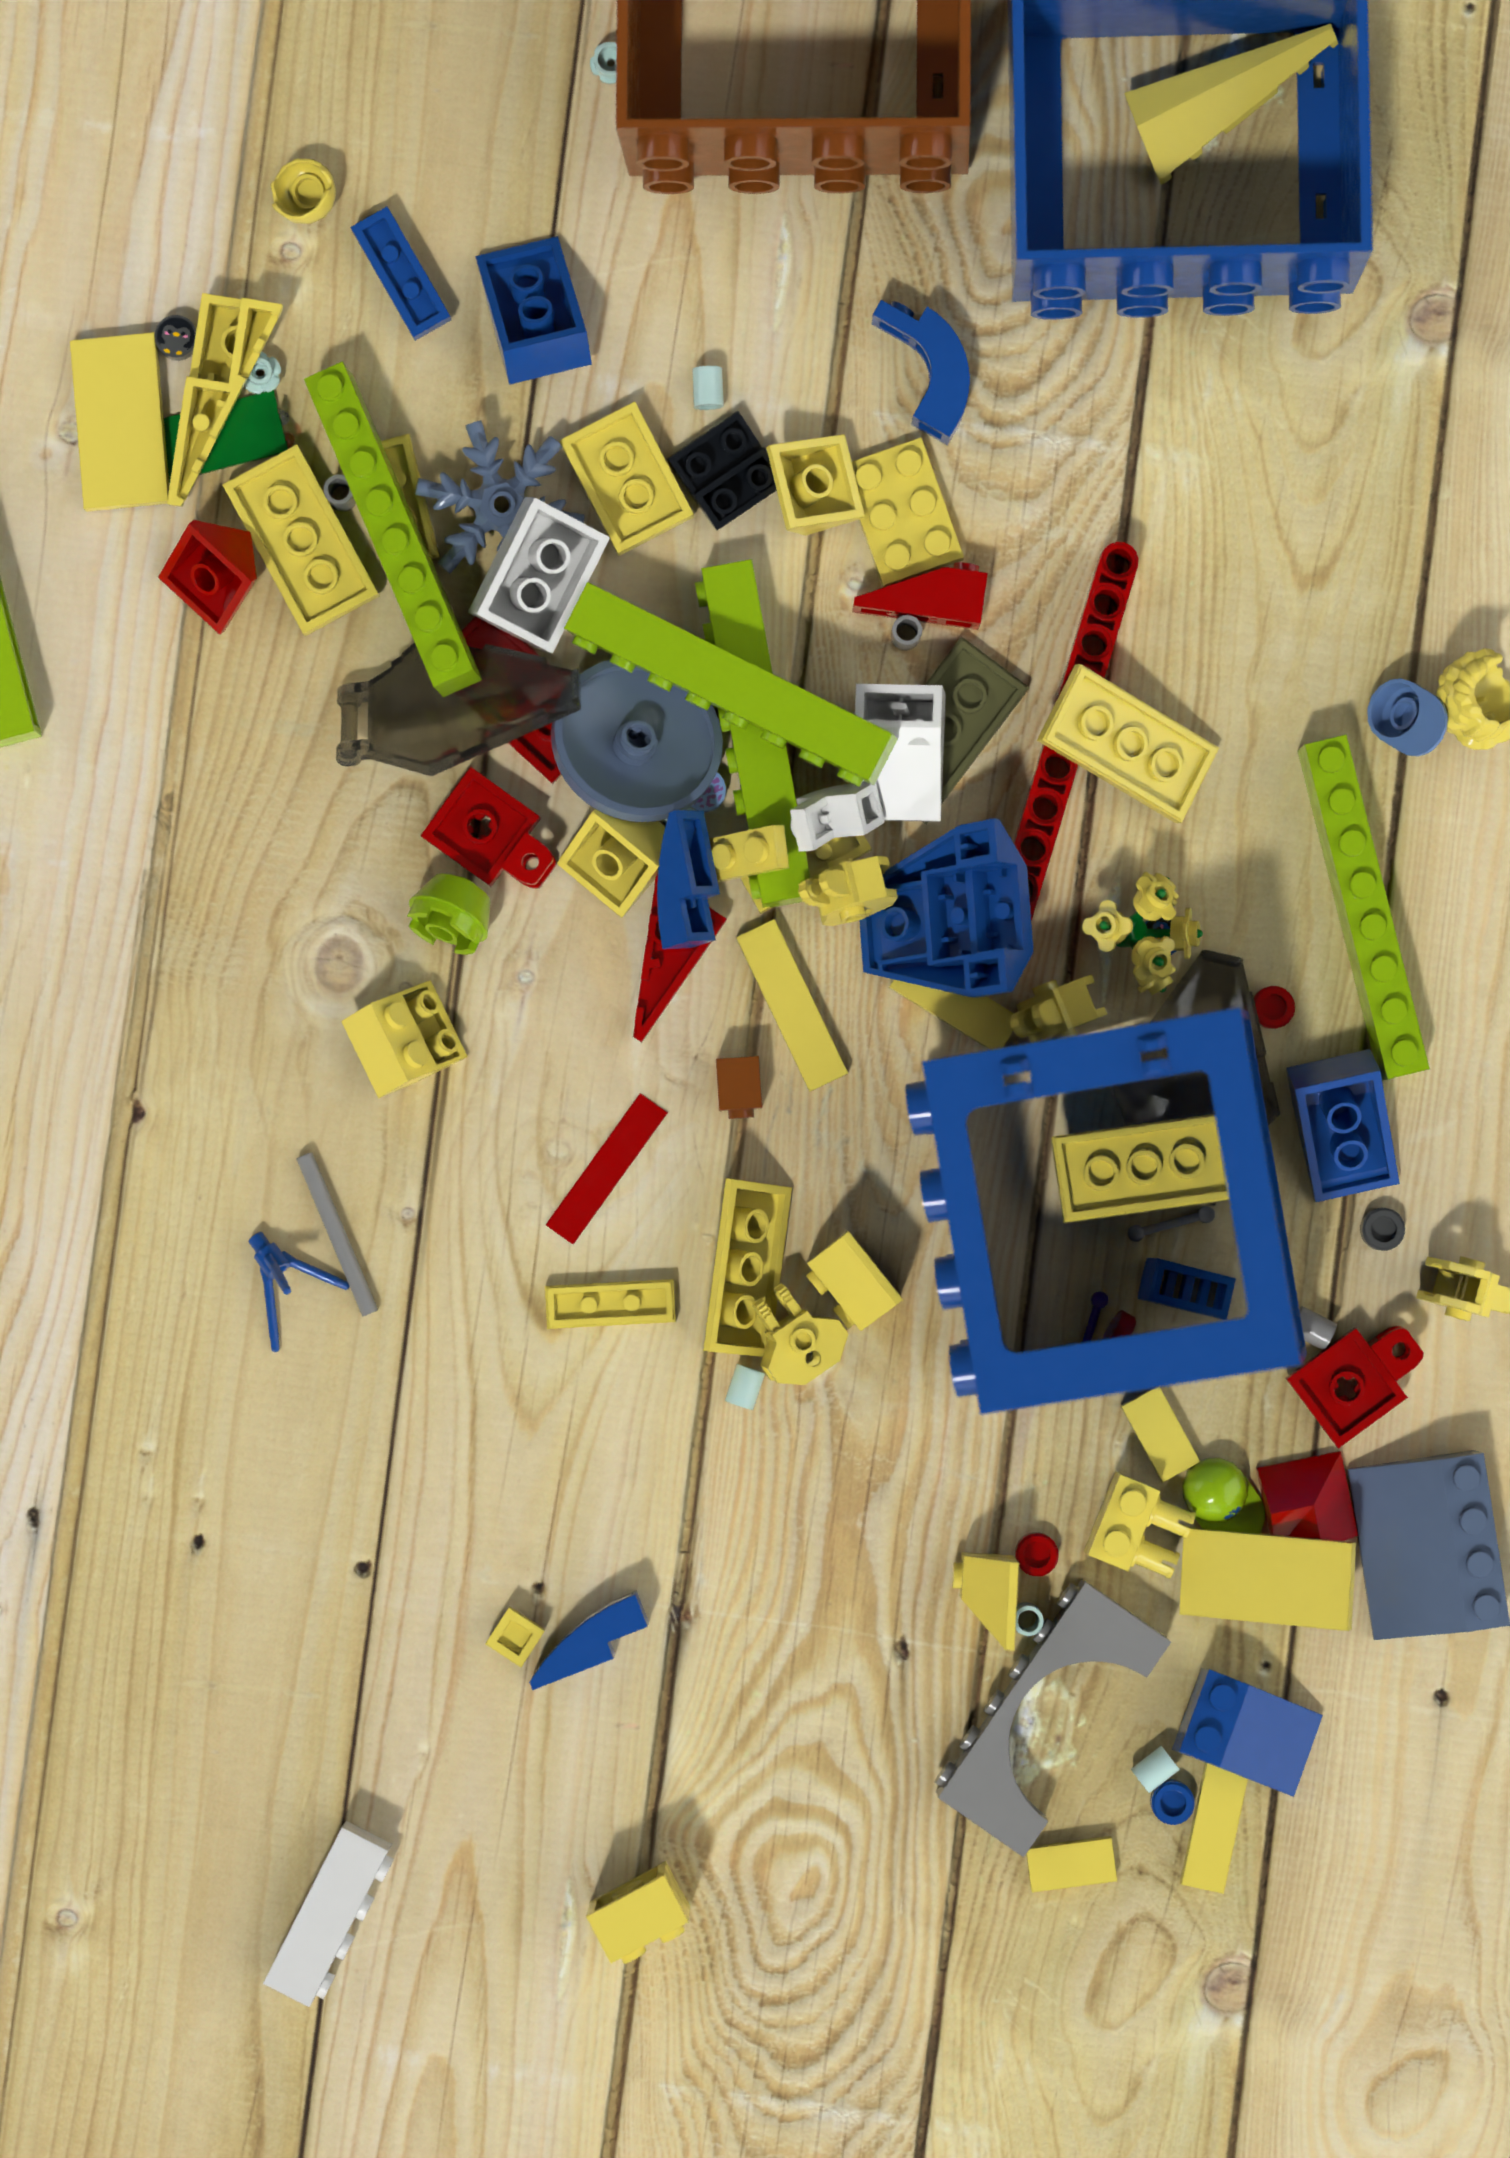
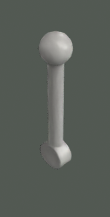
(1204, 1215)

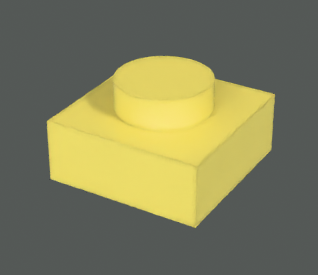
(515, 1636)

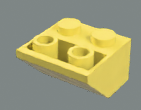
(404, 1038)

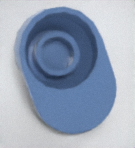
(1407, 717)

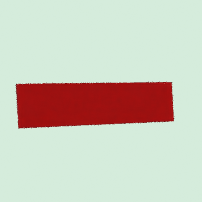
(606, 1168)

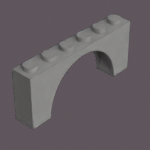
(1083, 1631)

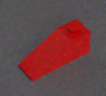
(937, 597)

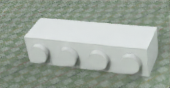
(328, 1913)

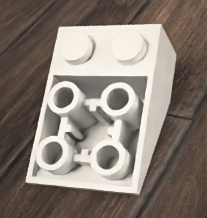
(914, 771)

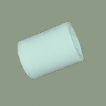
(707, 387)
(744, 1387)
(1034, 1629)
(1155, 1769)

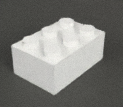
(538, 574)

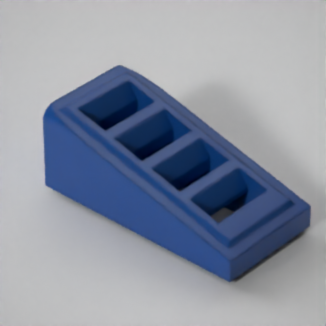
(1152, 1279)

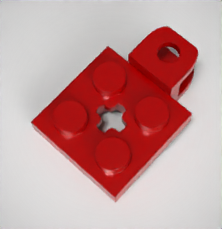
(507, 845)
(1371, 1366)

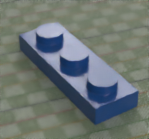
(401, 273)

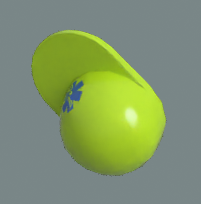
(1222, 1497)

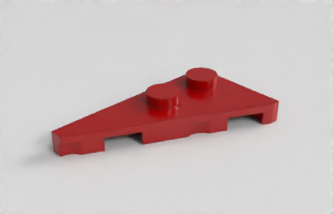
(664, 971)

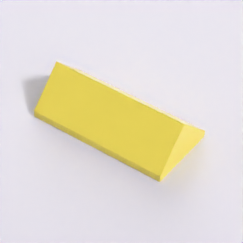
(746, 1265)

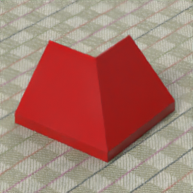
(211, 571)
(1308, 1498)

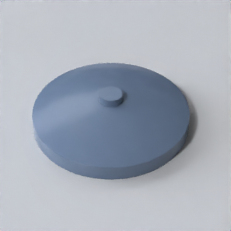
(636, 746)

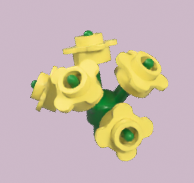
(1149, 955)

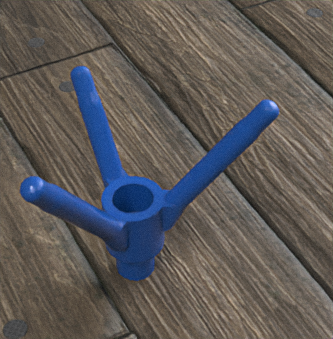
(272, 1265)

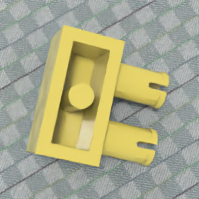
(1122, 1522)

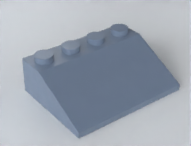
(1428, 1546)

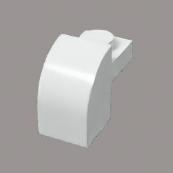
(835, 813)

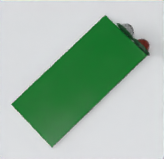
(249, 434)

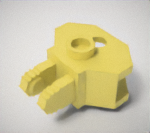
(849, 890)
(1056, 1010)
(1466, 1289)
(795, 1338)

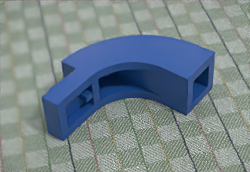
(945, 360)

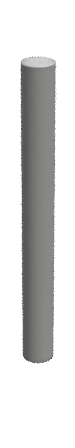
(337, 1234)

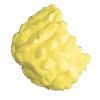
(1476, 699)

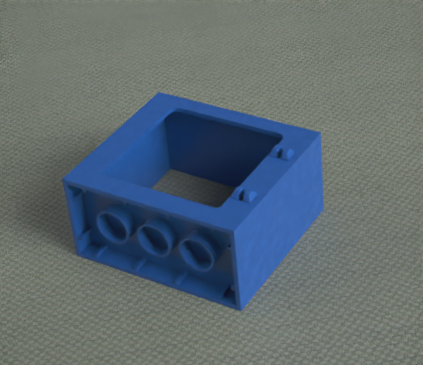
(1331, 163)
(1008, 1380)

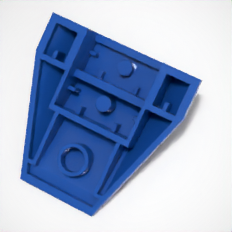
(956, 915)

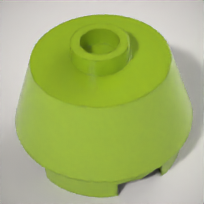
(451, 911)

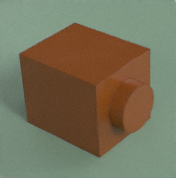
(739, 1086)

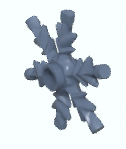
(483, 499)

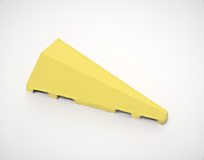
(1196, 106)
(224, 353)

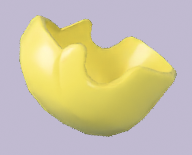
(303, 191)

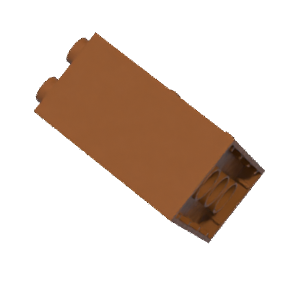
(758, 151)

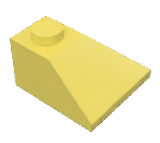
(990, 1590)

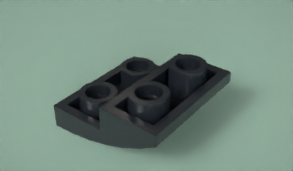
(725, 470)

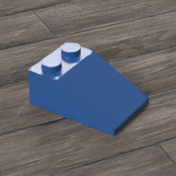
(534, 310)
(1343, 1125)
(1247, 1731)

